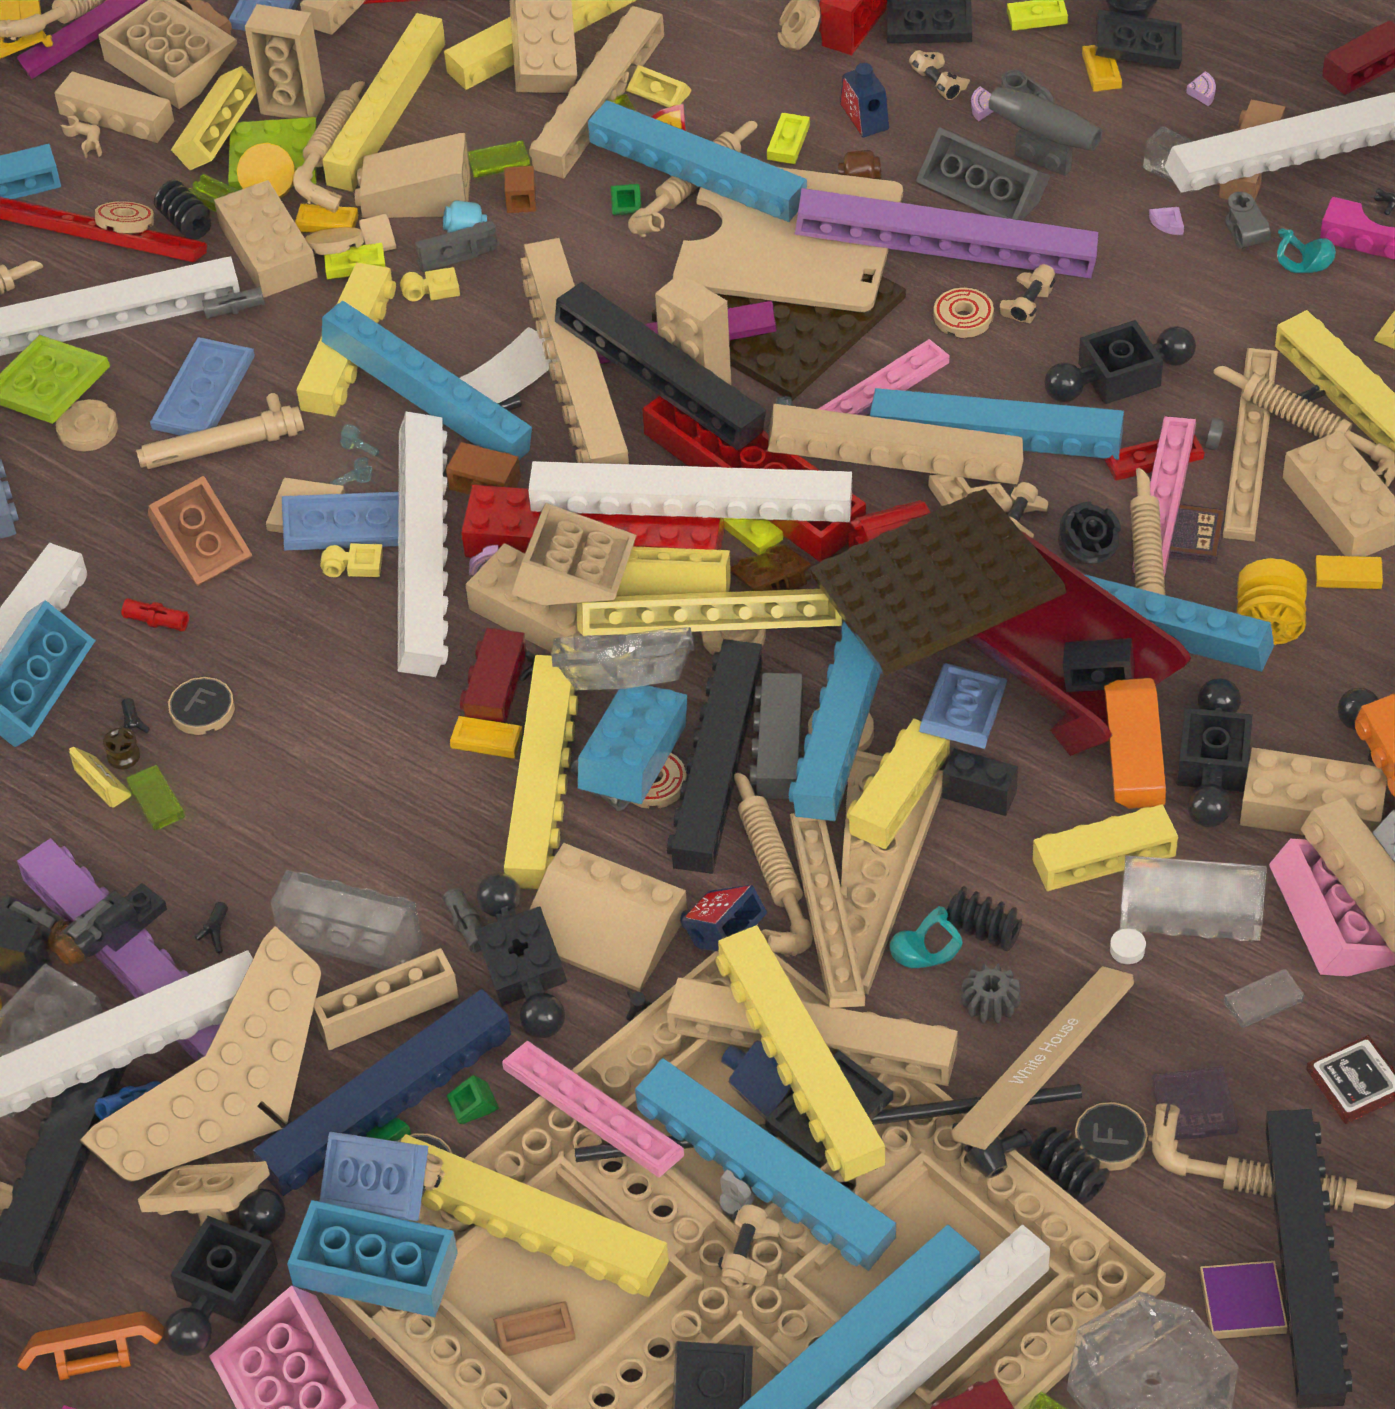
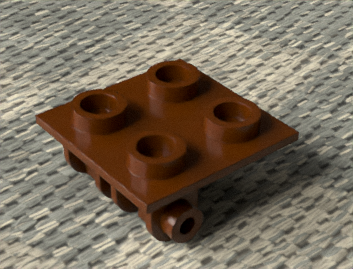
(772, 568)

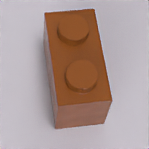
(481, 466)

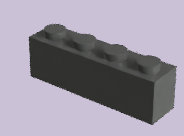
(779, 734)

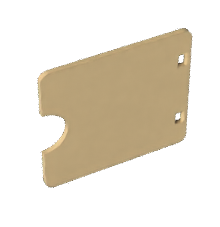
(766, 260)

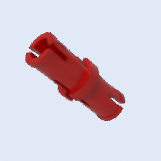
(155, 614)

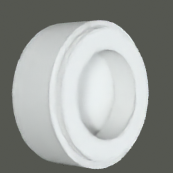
(1127, 946)

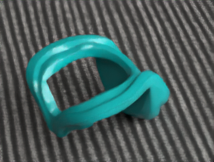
(1315, 255)
(910, 949)

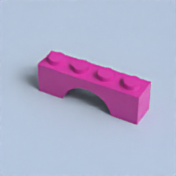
(1351, 229)

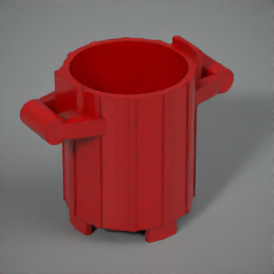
(874, 524)

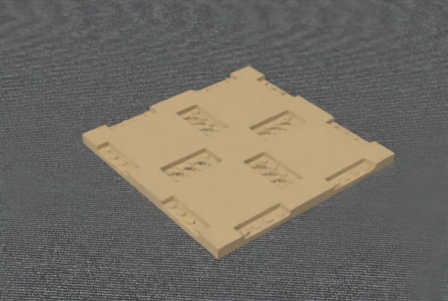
(806, 1282)

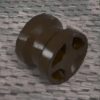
(115, 742)

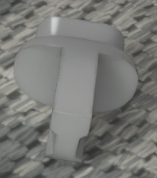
(734, 1193)

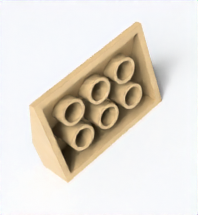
(167, 49)
(572, 560)
(608, 916)

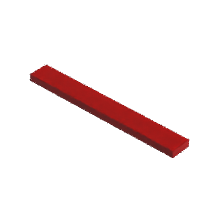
(86, 227)

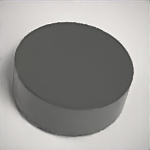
(1214, 433)

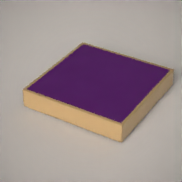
(1243, 1299)

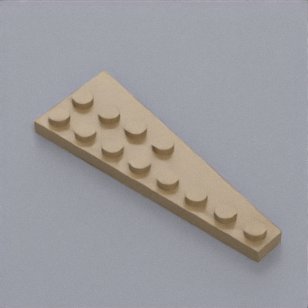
(876, 877)

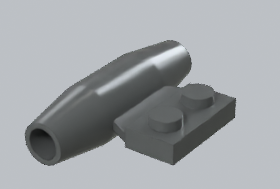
(1045, 129)

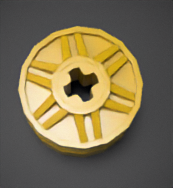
(1276, 594)

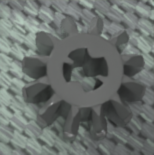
(990, 993)

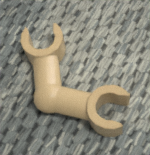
(91, 131)

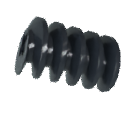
(183, 209)
(984, 920)
(1068, 1165)

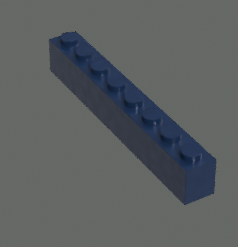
(385, 1089)

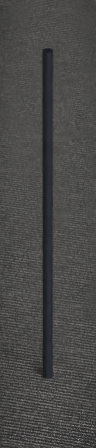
(887, 1115)

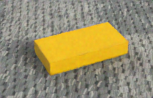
(1102, 71)
(317, 218)
(1348, 572)
(486, 737)

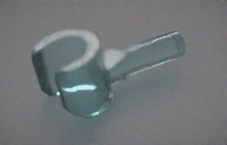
(350, 439)
(361, 473)

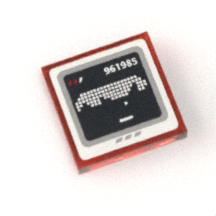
(1355, 1079)

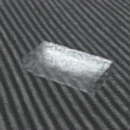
(1263, 998)

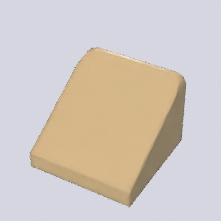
(378, 230)

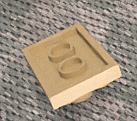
(204, 1189)

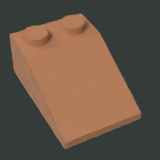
(198, 531)

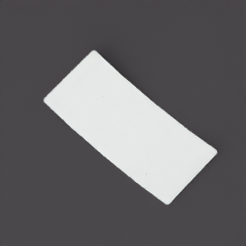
(511, 368)

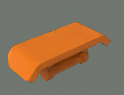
(1135, 743)
(90, 1333)

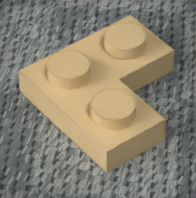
(952, 488)

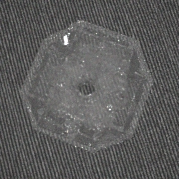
(623, 659)
(1150, 1341)

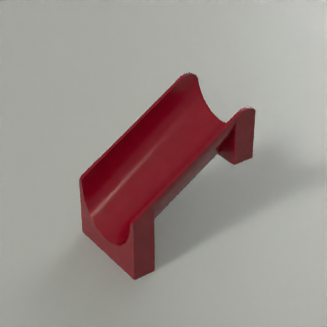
(1035, 641)

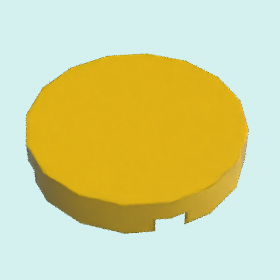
(266, 163)

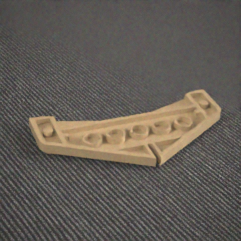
(218, 1096)

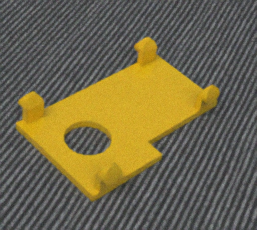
(19, 10)

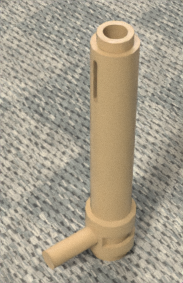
(268, 426)

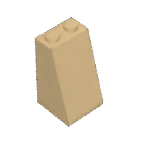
(415, 179)

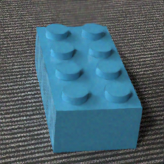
(37, 669)
(632, 742)
(373, 1258)

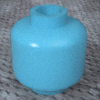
(462, 215)

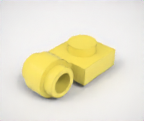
(437, 283)
(361, 560)

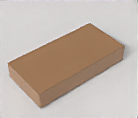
(534, 1329)

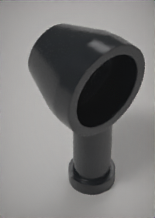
(993, 1159)

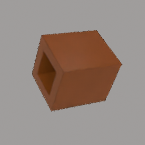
(520, 189)

